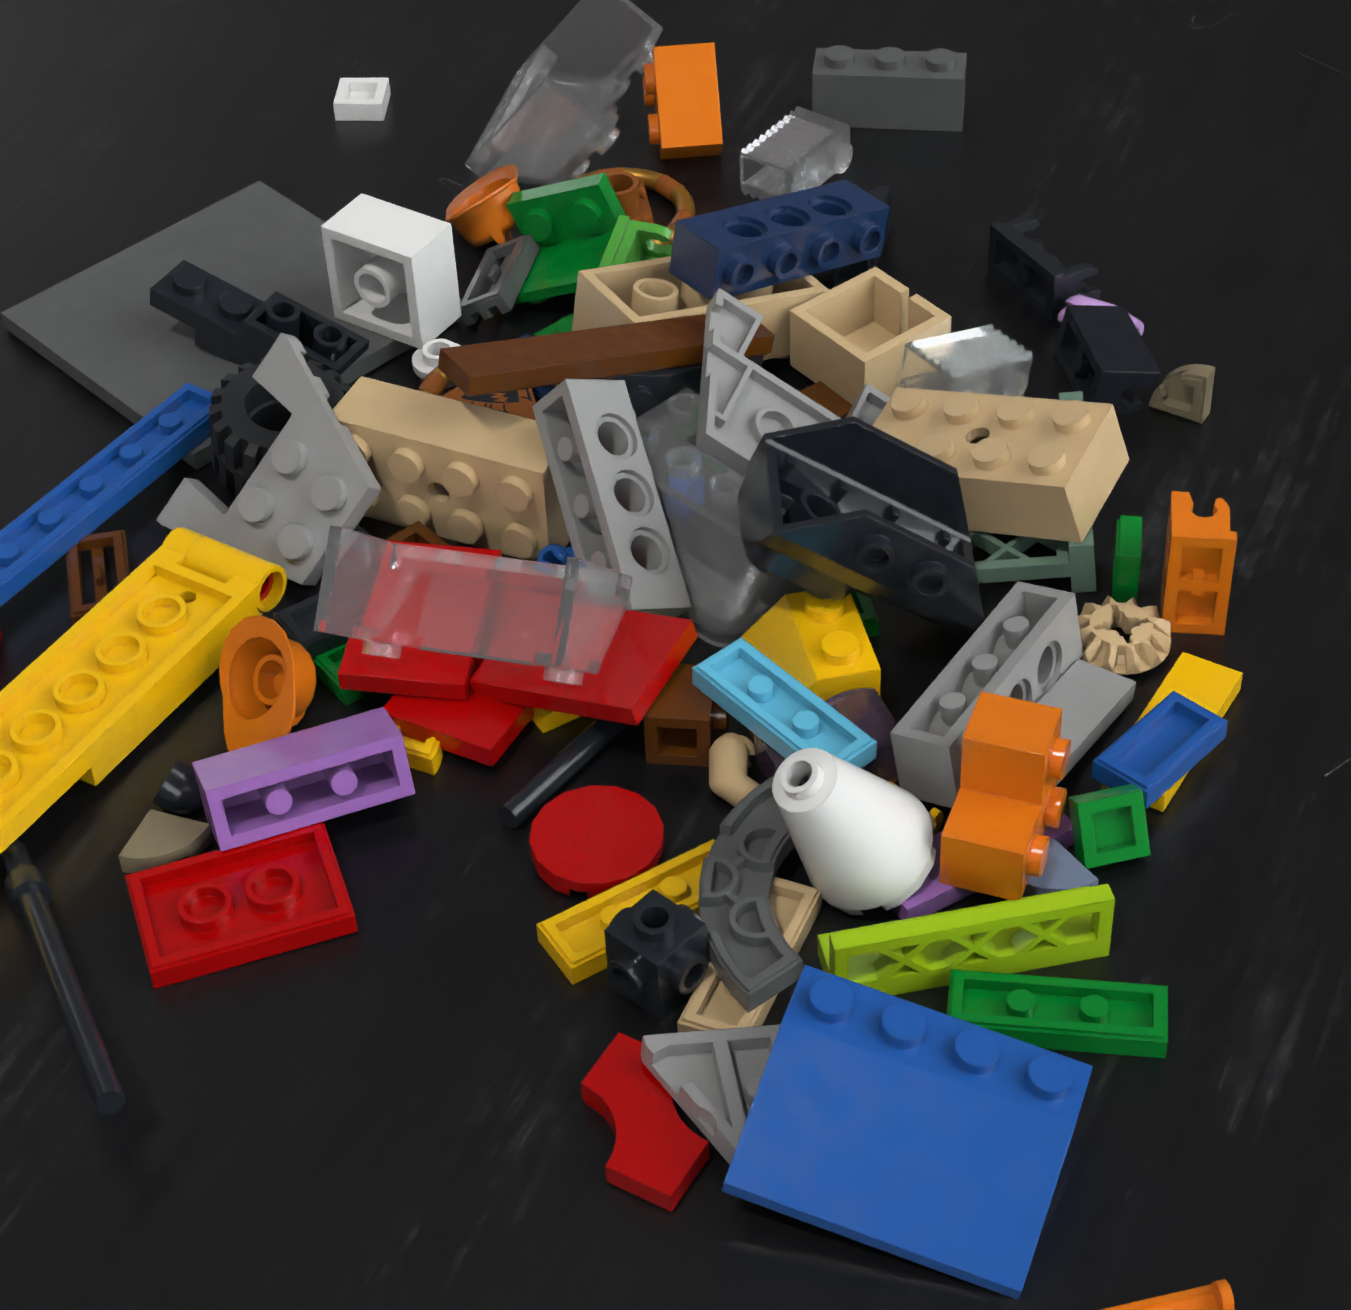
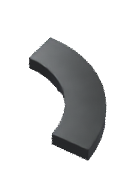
(735, 901)

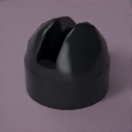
(180, 790)

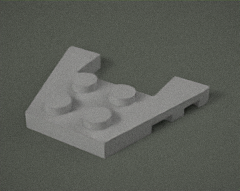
(746, 401)
(300, 486)

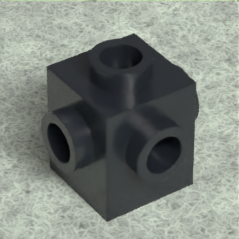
(656, 953)

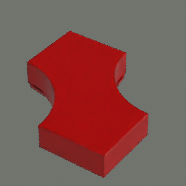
(653, 1147)

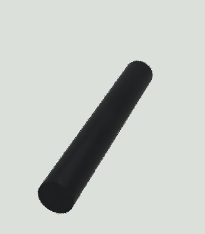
(558, 771)

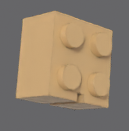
(860, 333)

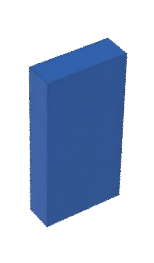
(1160, 747)

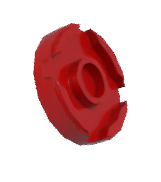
(595, 839)

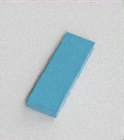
(778, 705)

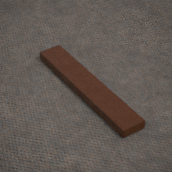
(583, 355)

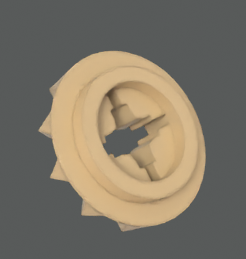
(1105, 648)

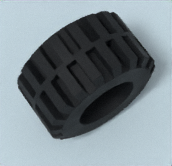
(249, 419)

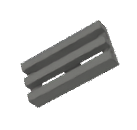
(498, 279)

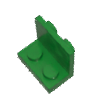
(570, 227)

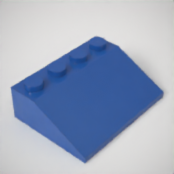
(909, 1131)

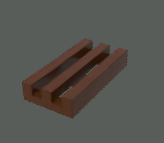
(96, 544)

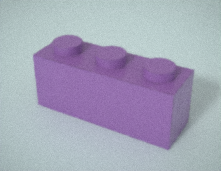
(303, 778)

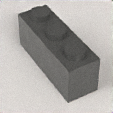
(890, 88)

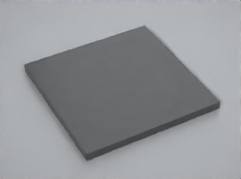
(136, 356)

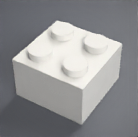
(391, 270)

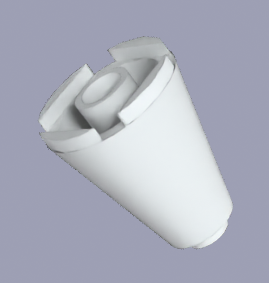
(854, 831)

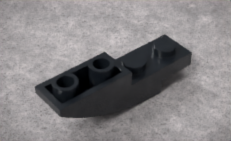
(244, 327)

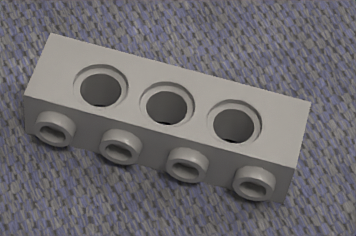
(610, 490)
(1012, 654)

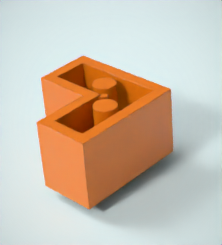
(685, 101)
(1005, 797)

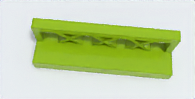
(985, 938)

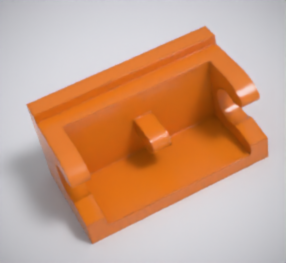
(1197, 567)

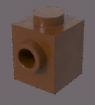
(682, 723)

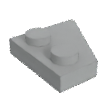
(712, 1076)

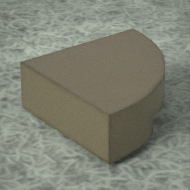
(1186, 392)
(162, 840)

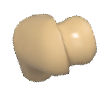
(730, 766)

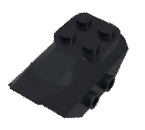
(864, 515)

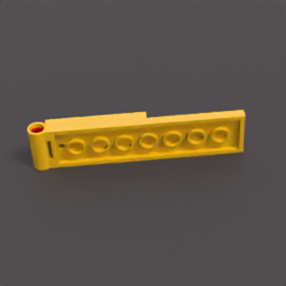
(123, 670)

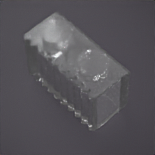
(795, 155)
(966, 361)

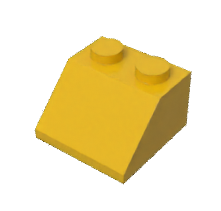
(817, 644)

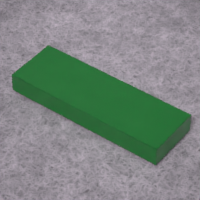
(1064, 1011)

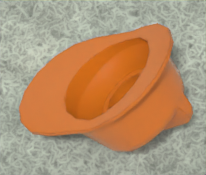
(481, 208)
(263, 682)

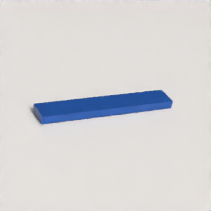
(101, 487)

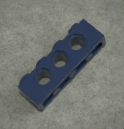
(778, 239)

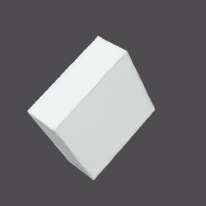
(361, 99)

